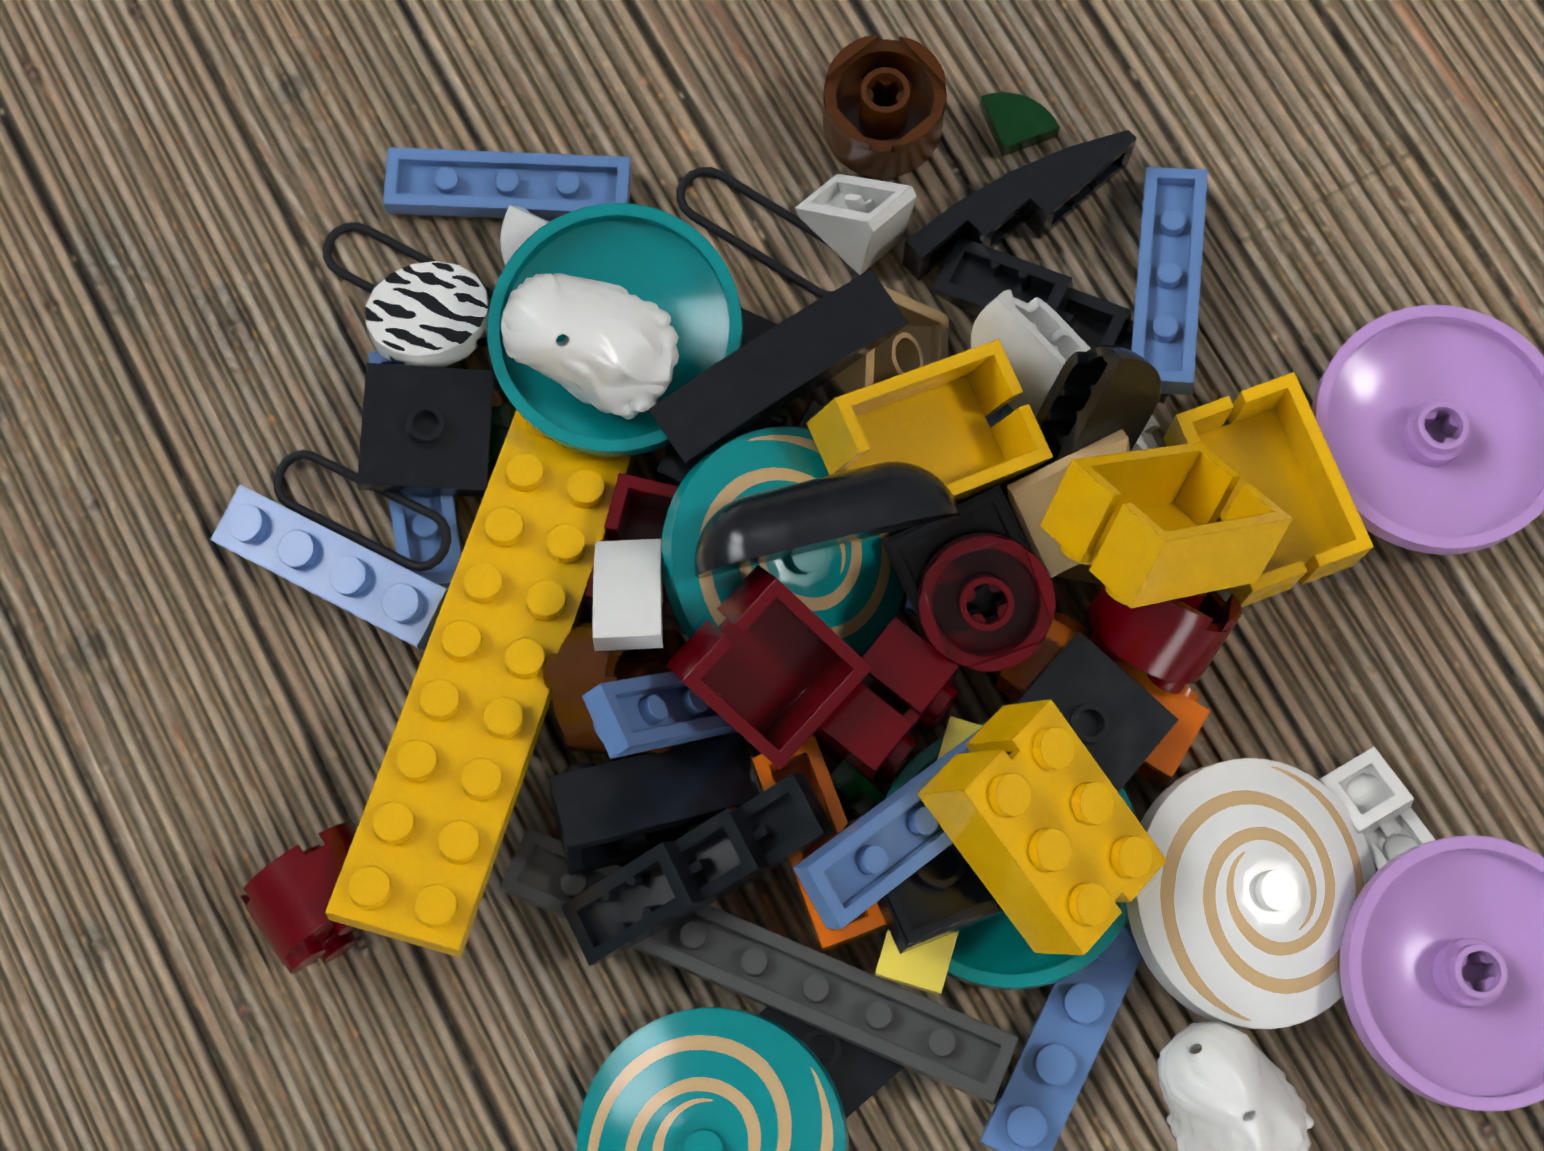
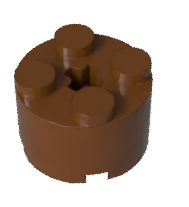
(884, 106)
(581, 668)

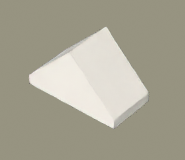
(859, 217)

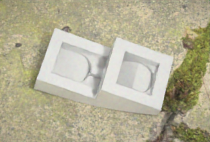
(627, 595)
(1378, 806)

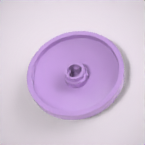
(1437, 428)
(1451, 972)

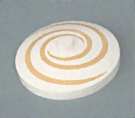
(1250, 893)

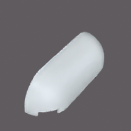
(1037, 349)

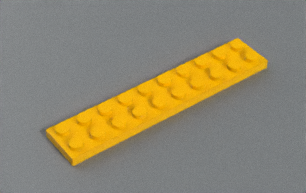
(478, 697)

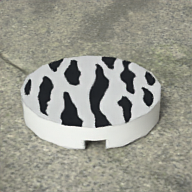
(427, 314)

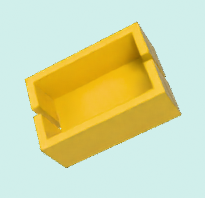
(938, 423)
(1286, 457)
(1153, 523)
(1043, 828)

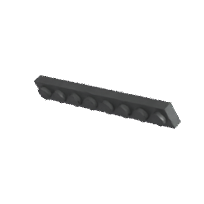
(793, 980)

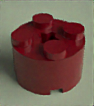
(1020, 616)
(1164, 639)
(292, 898)

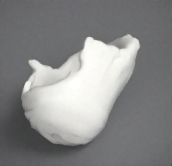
(614, 348)
(1229, 1094)

